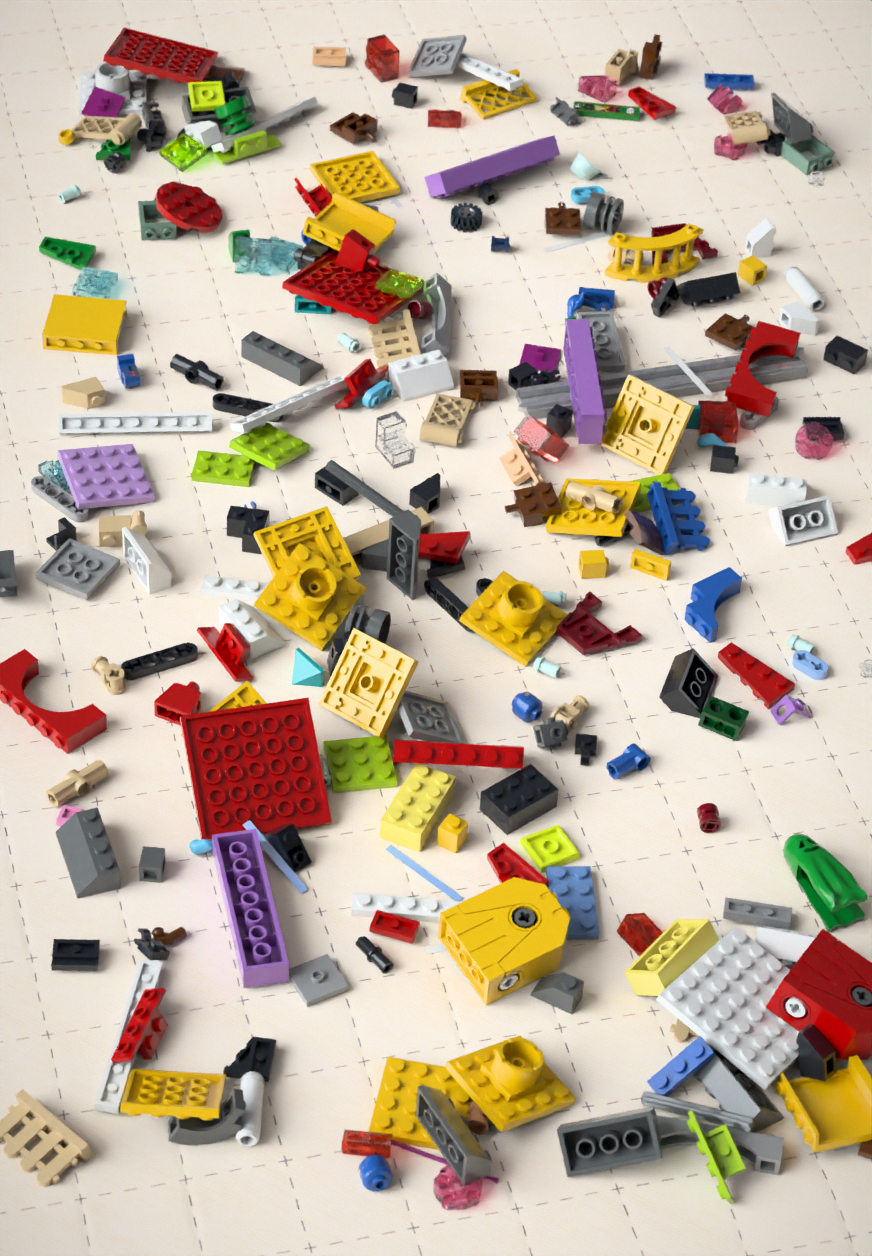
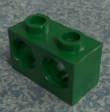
(723, 718)

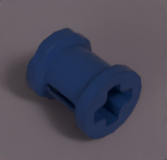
(500, 244)

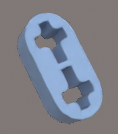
(810, 665)

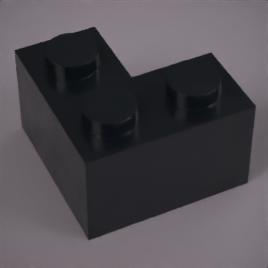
(243, 523)

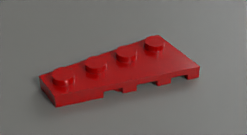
(762, 679)

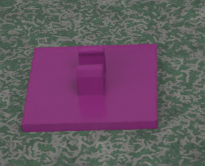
(103, 103)
(540, 357)

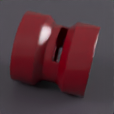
(654, 286)
(420, 309)
(709, 818)

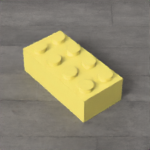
(417, 807)
(671, 955)

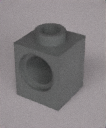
(152, 864)

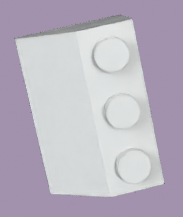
(420, 375)
(774, 489)
(803, 520)
(145, 561)
(251, 627)
(783, 943)

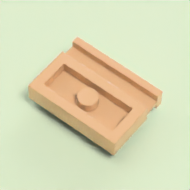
(329, 56)

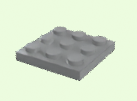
(437, 56)
(77, 568)
(429, 719)

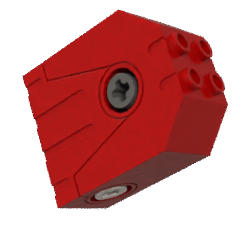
(832, 992)

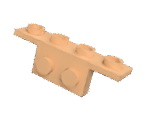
(518, 465)

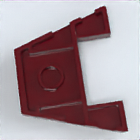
(701, 245)
(589, 634)

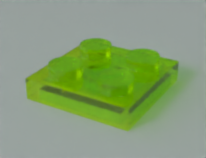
(183, 152)
(399, 283)

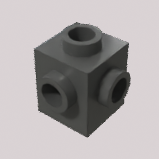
(551, 733)

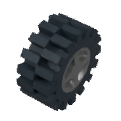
(466, 217)

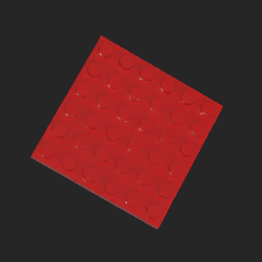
(160, 56)
(346, 289)
(255, 767)

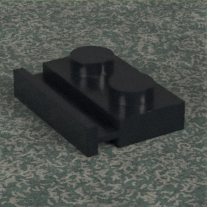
(833, 424)
(75, 955)

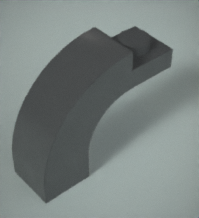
(8, 582)
(201, 1132)

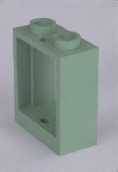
(793, 151)
(149, 231)

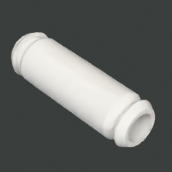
(804, 288)
(253, 1091)

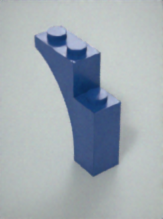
(707, 597)

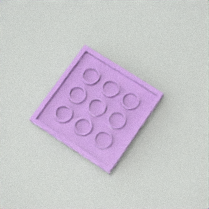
(105, 476)

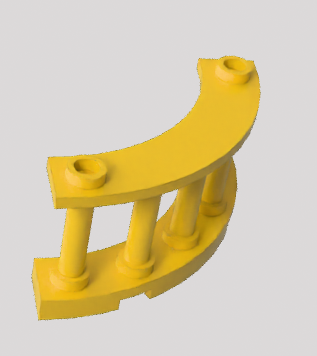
(645, 274)

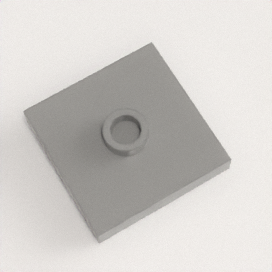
(317, 980)

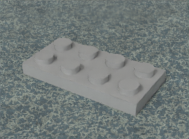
(606, 339)

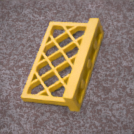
(483, 88)

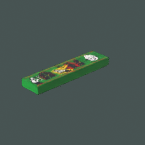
(607, 111)

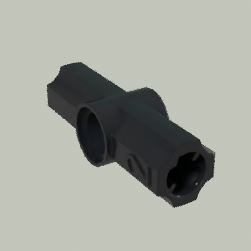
(196, 372)

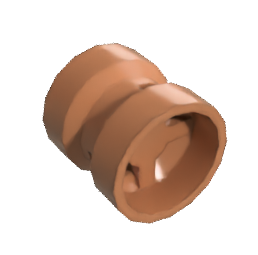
(477, 1120)

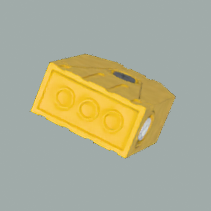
(506, 936)

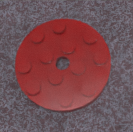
(188, 207)

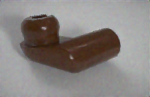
(168, 938)

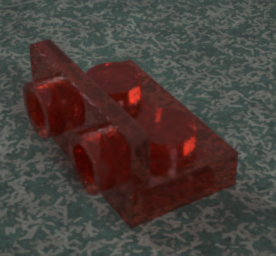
(444, 119)
(638, 932)
(366, 1143)

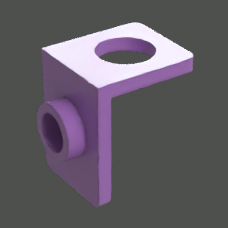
(792, 705)

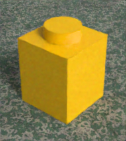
(752, 270)
(593, 564)
(452, 833)

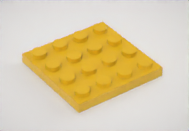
(356, 177)
(580, 520)
(173, 1094)
(397, 1100)

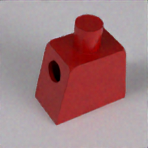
(357, 252)
(178, 701)

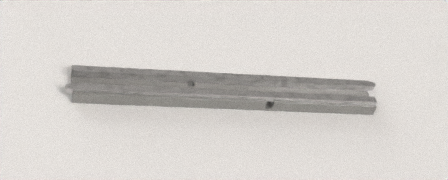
(713, 373)

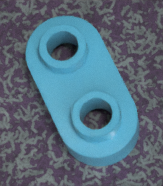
(582, 194)
(377, 394)

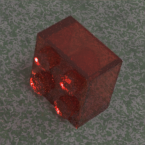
(382, 58)
(718, 418)
(540, 439)

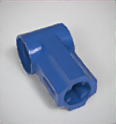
(631, 759)

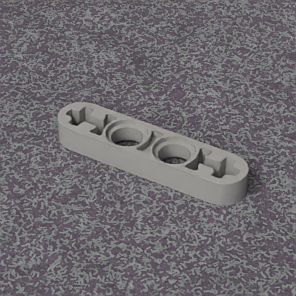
(43, 487)

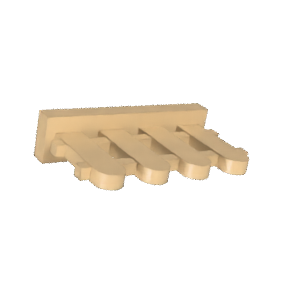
(399, 335)
(51, 1142)

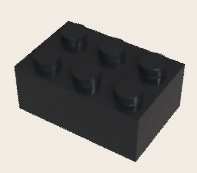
(518, 799)

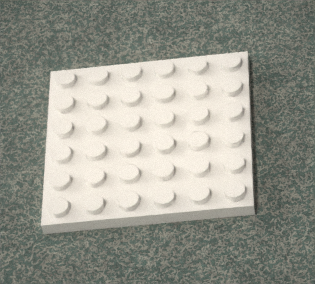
(726, 1003)

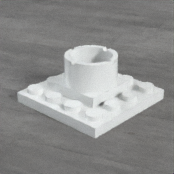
(118, 81)

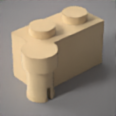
(621, 65)
(111, 528)

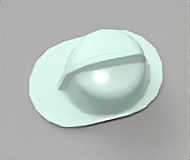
(583, 168)

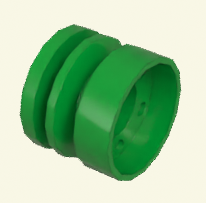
(236, 115)

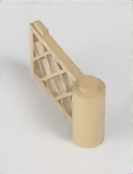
(747, 127)
(108, 128)
(442, 432)

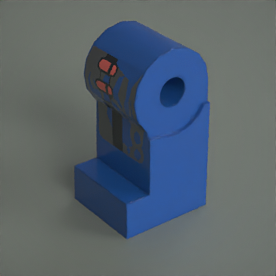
(128, 371)

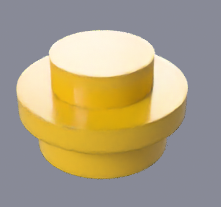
(66, 137)

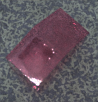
(598, 87)
(725, 101)

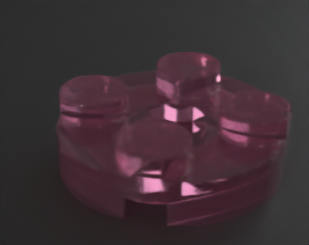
(724, 147)
(815, 431)
(452, 1198)

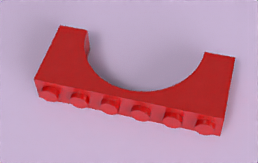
(764, 342)
(64, 729)
(458, 754)

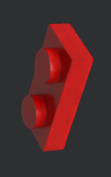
(394, 926)

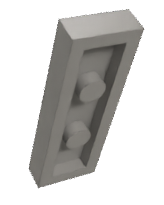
(757, 913)

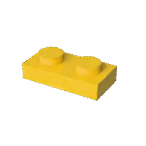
(650, 564)

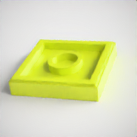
(206, 95)
(549, 848)

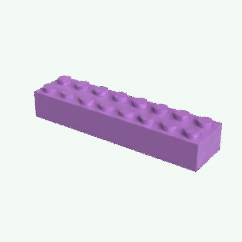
(492, 167)
(584, 381)
(250, 908)

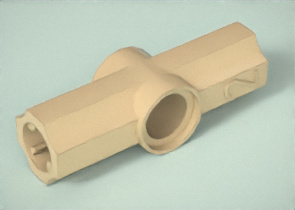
(594, 497)
(77, 783)

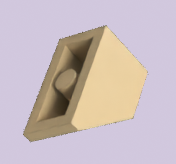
(84, 393)

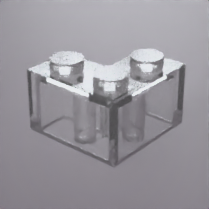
(392, 440)

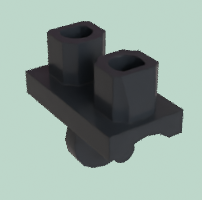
(153, 136)
(773, 143)

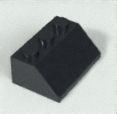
(709, 289)
(688, 684)

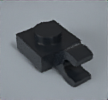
(585, 746)
(151, 948)

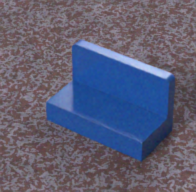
(598, 295)

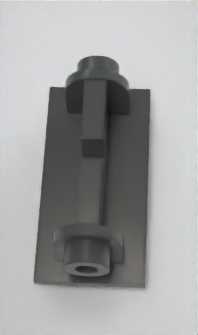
(568, 115)

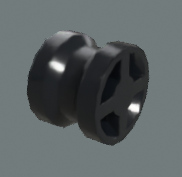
(114, 162)
(488, 193)

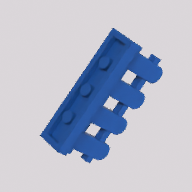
(666, 518)

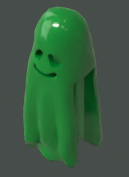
(824, 881)

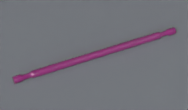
(433, 1157)

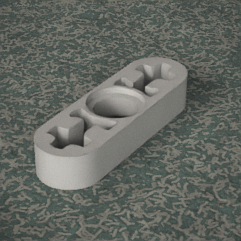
(748, 424)

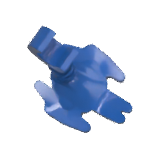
(577, 301)

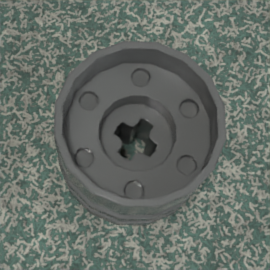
(603, 213)
(375, 624)

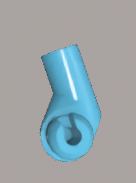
(709, 439)
(200, 846)

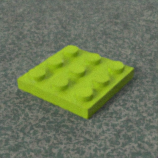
(269, 446)
(360, 764)

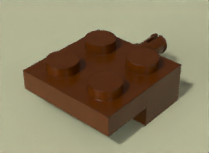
(651, 58)
(355, 127)
(562, 220)
(730, 331)
(478, 385)
(535, 503)

